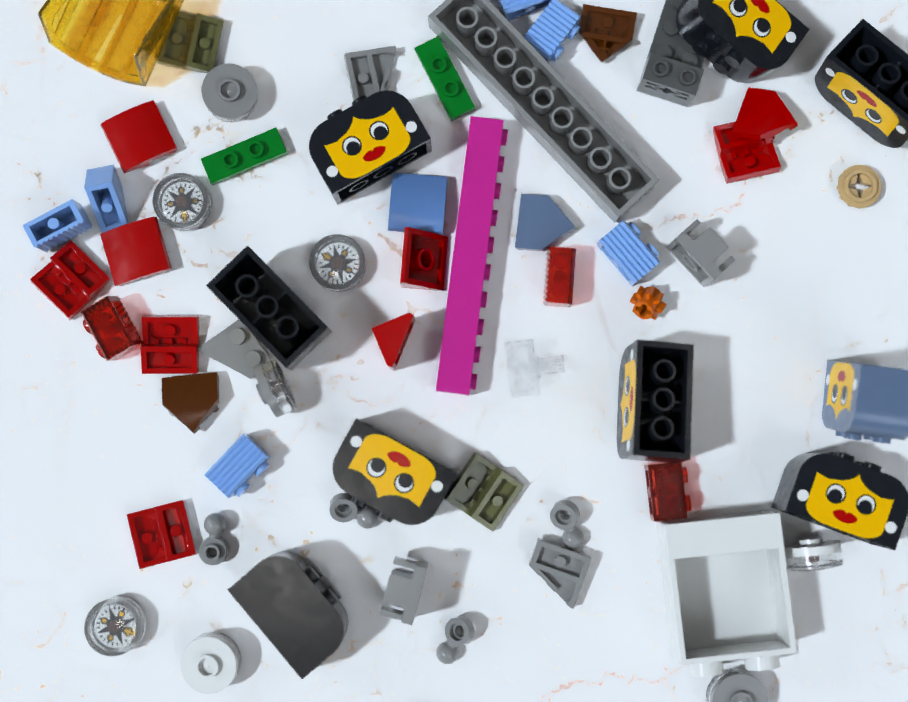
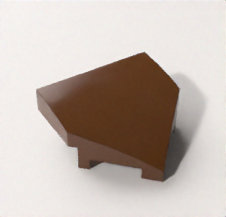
(606, 29)
(191, 398)

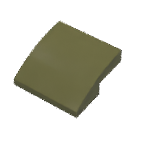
(192, 43)
(483, 491)

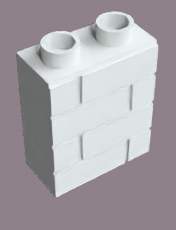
(726, 591)

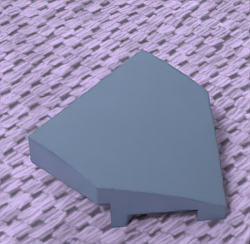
(540, 223)

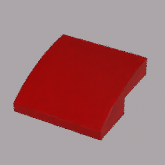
(138, 136)
(743, 158)
(135, 251)
(70, 280)
(170, 344)
(161, 534)

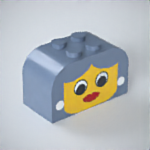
(866, 401)

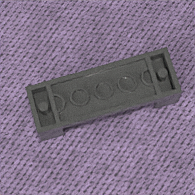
(671, 65)

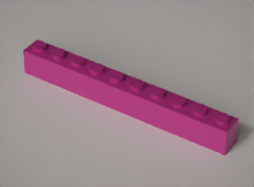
(469, 256)

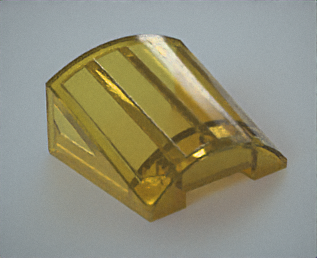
(111, 35)

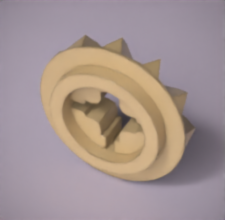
(866, 177)

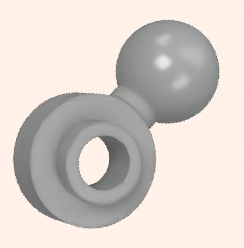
(365, 517)
(214, 525)
(572, 537)
(447, 651)

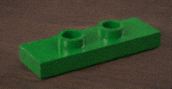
(444, 78)
(244, 156)

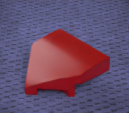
(762, 116)

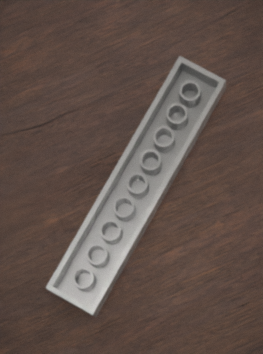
(543, 104)

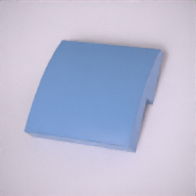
(417, 202)

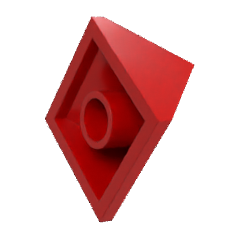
(423, 260)
(393, 337)

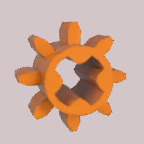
(648, 302)

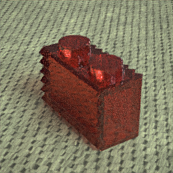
(559, 277)
(111, 328)
(666, 491)

